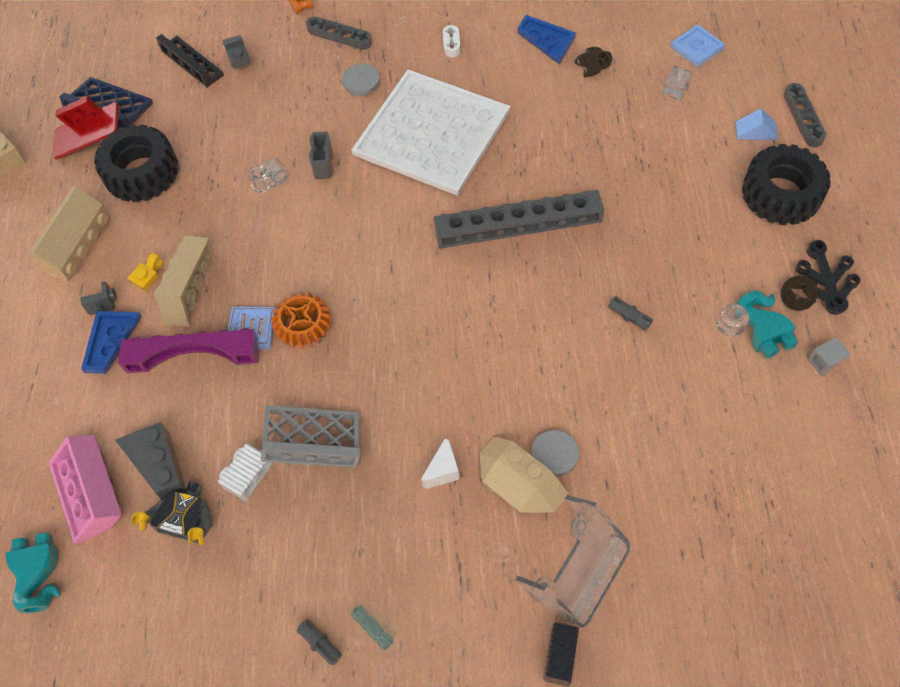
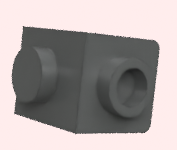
(101, 301)

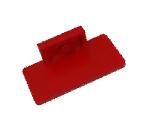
(83, 125)

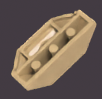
(520, 478)

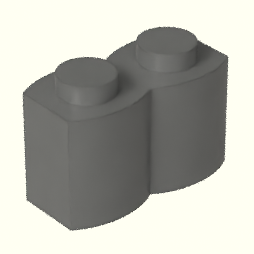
(321, 155)

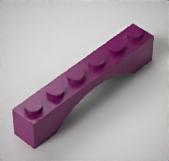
(146, 353)

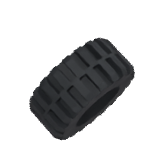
(129, 145)
(791, 164)

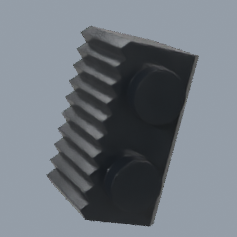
(561, 654)

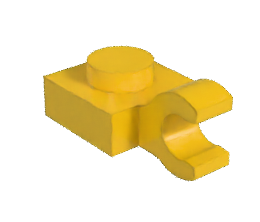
(145, 275)

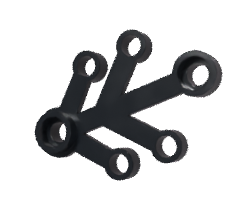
(817, 251)

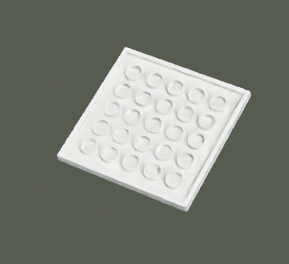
(431, 132)

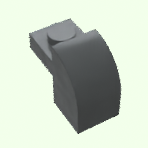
(236, 51)

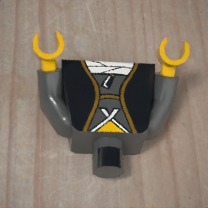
(179, 515)

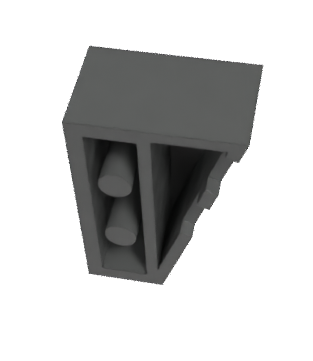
(154, 458)

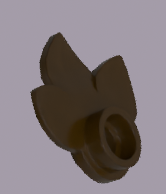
(594, 61)

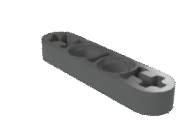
(358, 39)
(807, 114)

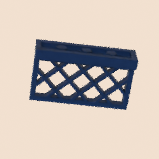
(123, 120)

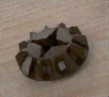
(798, 282)

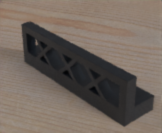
(189, 64)

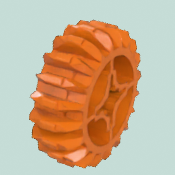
(301, 328)

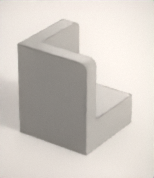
(828, 355)

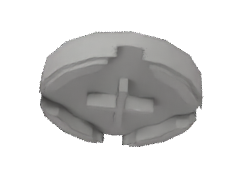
(361, 79)
(556, 451)

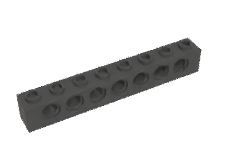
(502, 220)

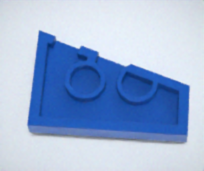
(547, 37)
(106, 339)

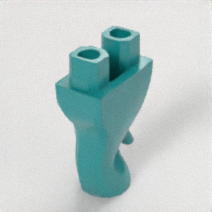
(767, 326)
(31, 569)

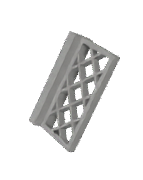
(310, 451)

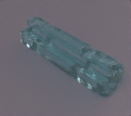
(371, 626)

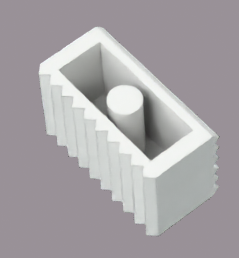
(244, 472)

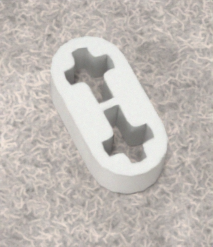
(448, 41)

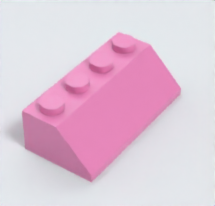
(84, 487)

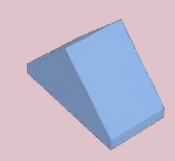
(757, 127)

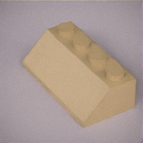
(69, 234)

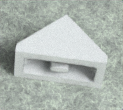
(442, 467)

